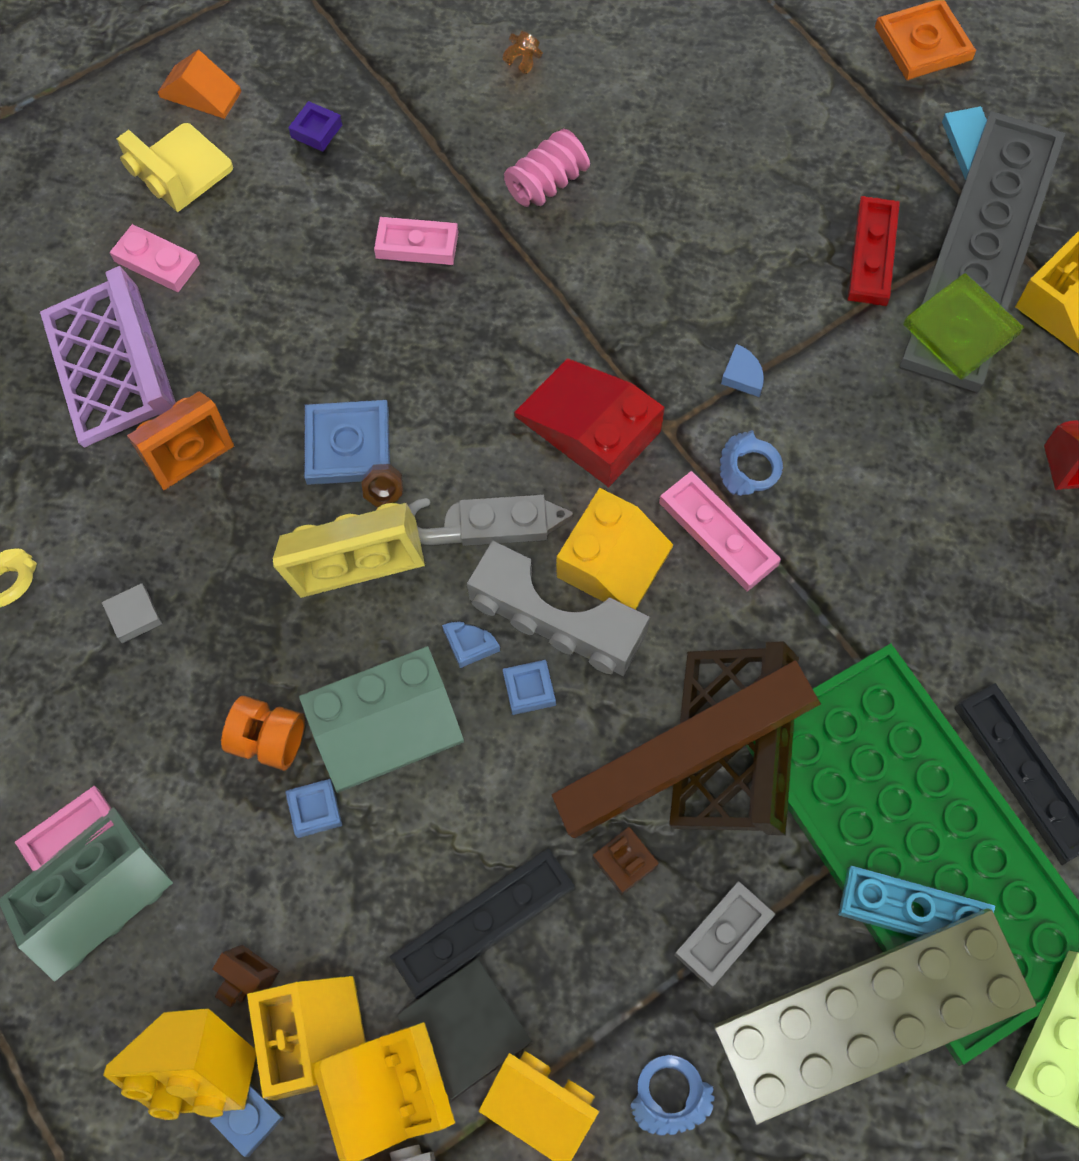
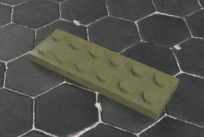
(874, 1015)

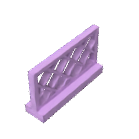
(141, 353)

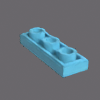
(888, 902)

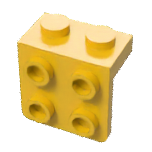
(383, 1093)

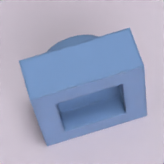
(250, 1126)

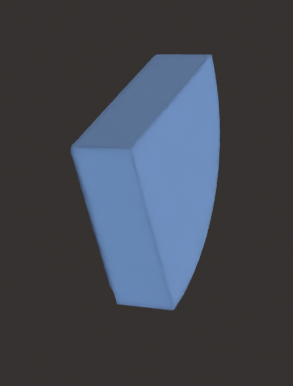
(744, 372)
(469, 642)

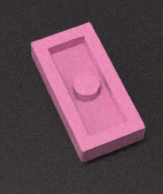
(416, 240)
(155, 258)

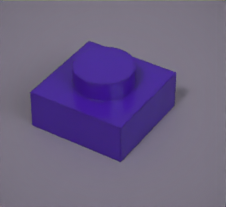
(315, 126)

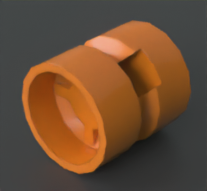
(258, 731)

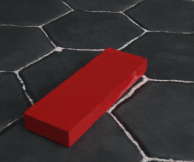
(873, 251)

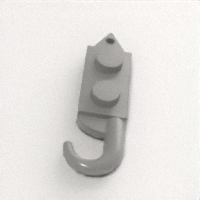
(494, 519)

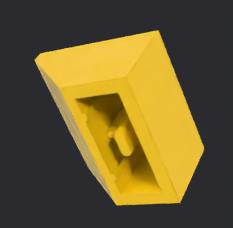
(1053, 295)
(300, 1026)
(185, 1066)
(539, 1109)

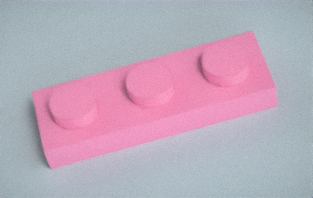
(719, 531)

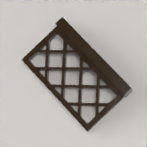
(771, 752)

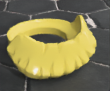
(17, 561)

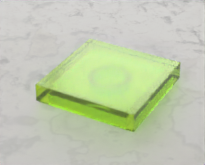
(963, 326)

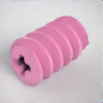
(546, 168)

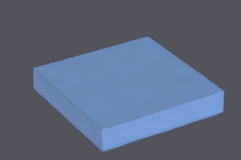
(345, 440)

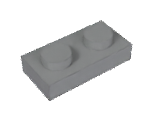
(724, 934)

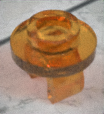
(525, 46)

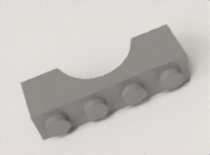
(604, 634)

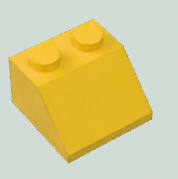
(613, 551)

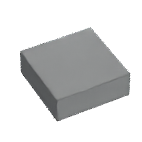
(131, 613)

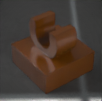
(625, 860)
(243, 974)

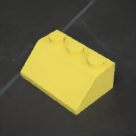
(349, 550)

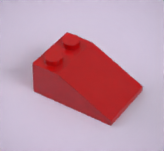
(593, 418)

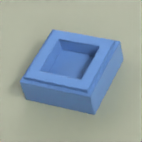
(529, 687)
(313, 808)

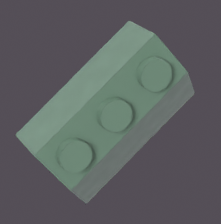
(381, 719)
(83, 895)

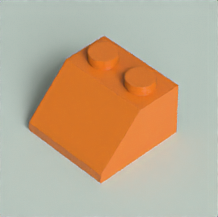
(181, 439)

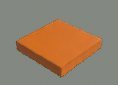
(925, 39)

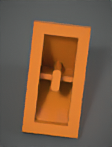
(201, 86)

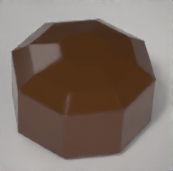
(382, 484)

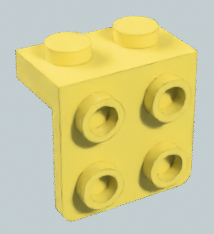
(177, 165)

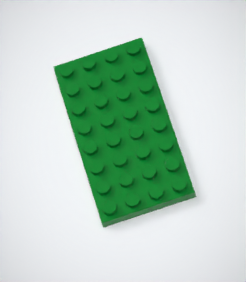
(901, 795)

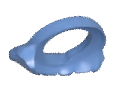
(737, 481)
(697, 1106)

